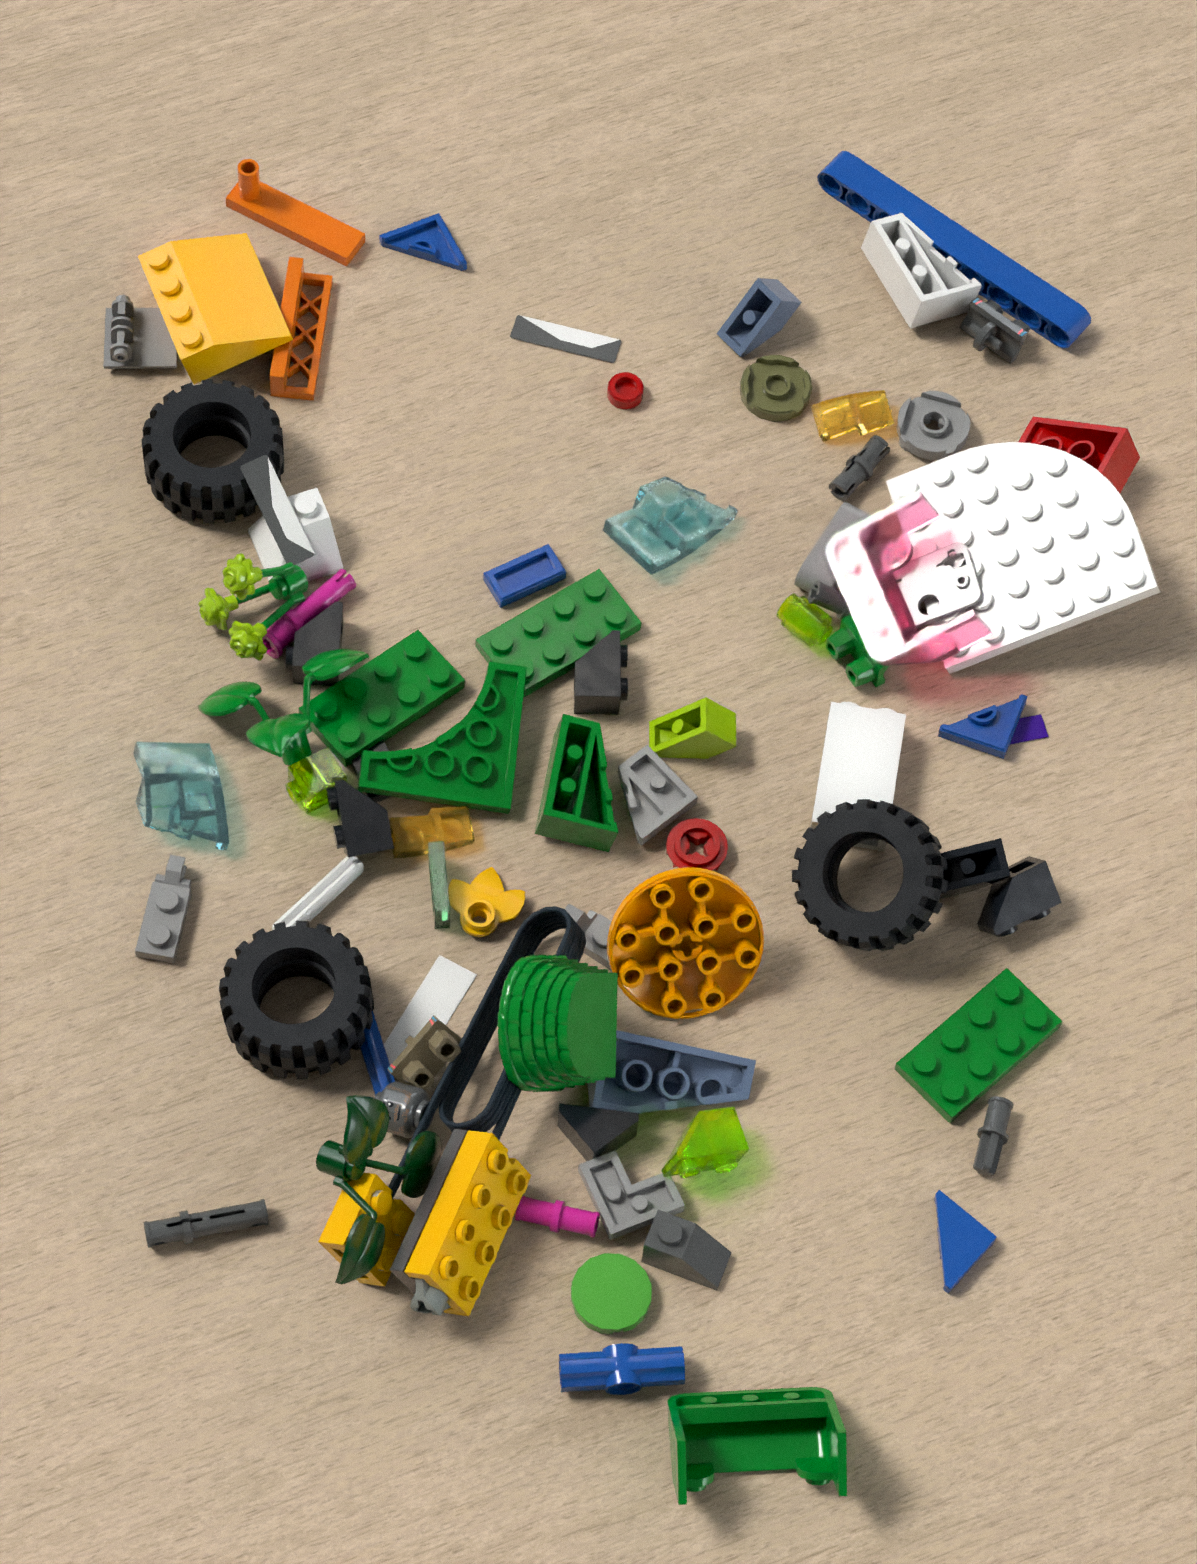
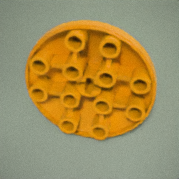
(685, 943)

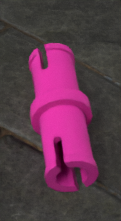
(557, 1216)

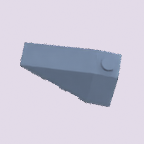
(669, 1076)

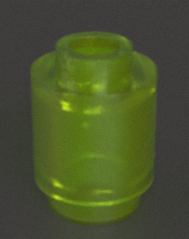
(805, 620)

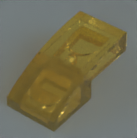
(852, 412)
(444, 824)

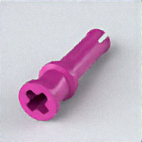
(283, 630)

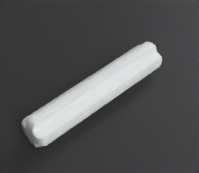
(323, 892)

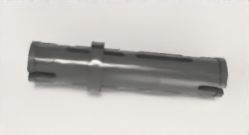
(205, 1223)

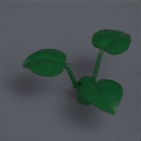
(365, 1130)

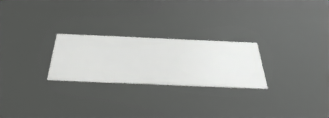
(436, 996)

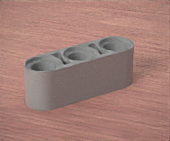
(816, 564)

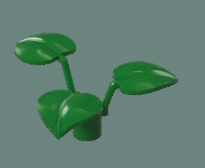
(286, 734)

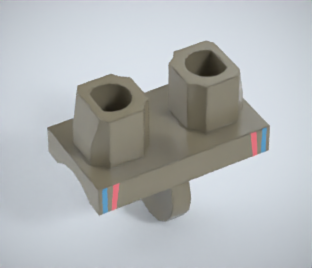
(426, 1054)

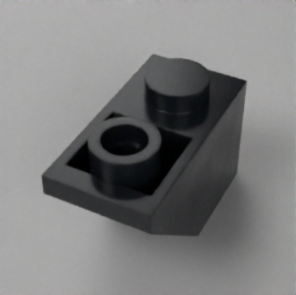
(598, 677)
(362, 821)
(1021, 897)

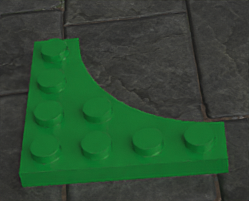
(466, 764)

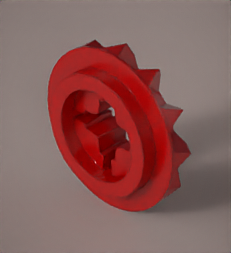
(697, 832)

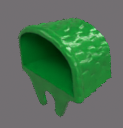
(557, 1023)

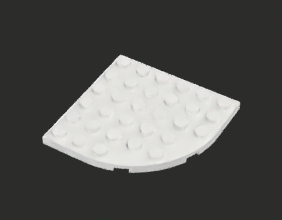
(1042, 537)

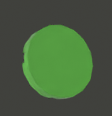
(611, 1293)

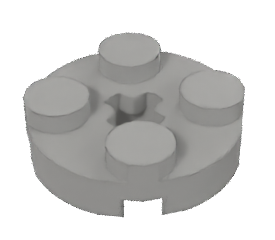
(928, 443)

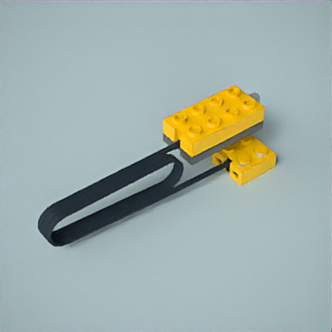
(475, 1188)

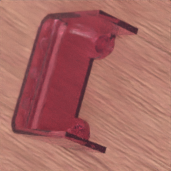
(864, 568)

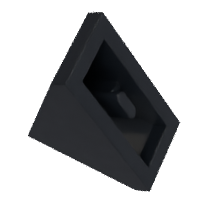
(596, 1129)

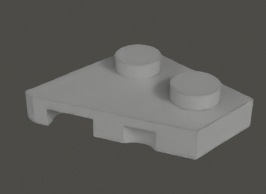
(653, 793)

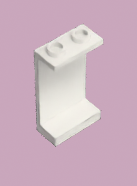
(859, 759)

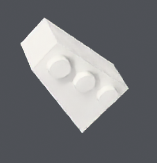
(915, 274)

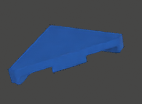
(426, 240)
(987, 729)
(960, 1240)

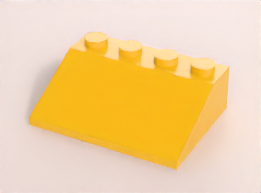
(214, 302)

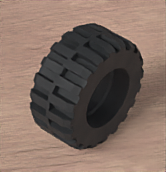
(200, 413)
(821, 861)
(289, 954)

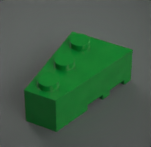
(576, 788)

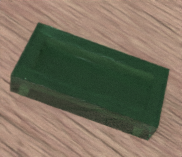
(439, 884)

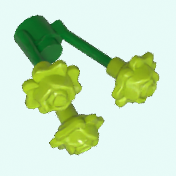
(246, 640)

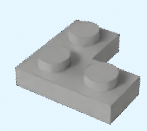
(625, 1205)

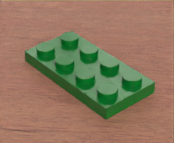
(559, 630)
(383, 697)
(978, 1045)

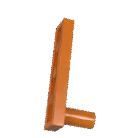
(292, 216)

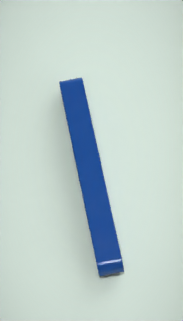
(1002, 278)

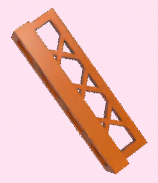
(291, 311)

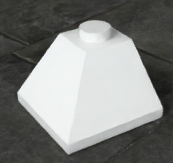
(319, 532)

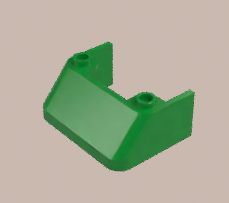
(756, 1433)

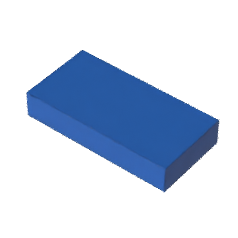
(524, 575)

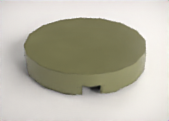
(775, 388)

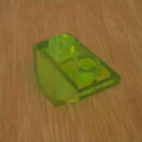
(708, 1143)

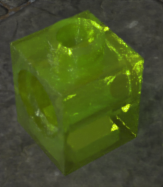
(311, 778)

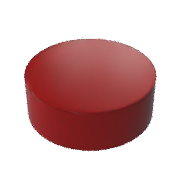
(625, 390)

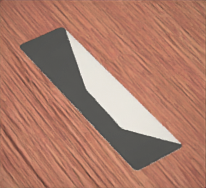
(565, 338)
(277, 510)

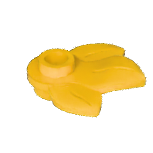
(486, 899)

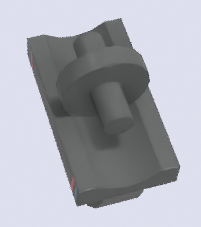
(994, 330)

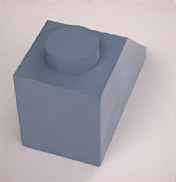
(758, 316)

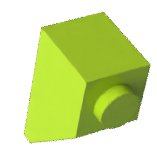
(694, 731)

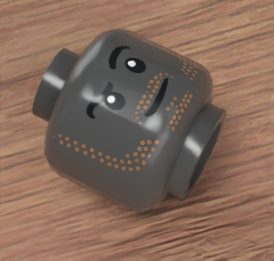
(405, 1107)

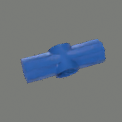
(621, 1369)

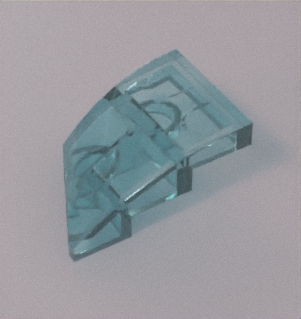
(666, 524)
(181, 791)

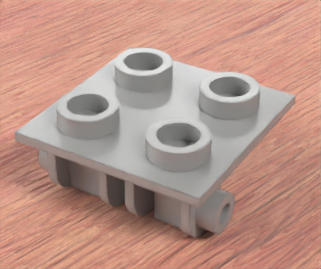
(136, 338)

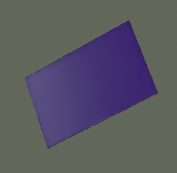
(1029, 729)

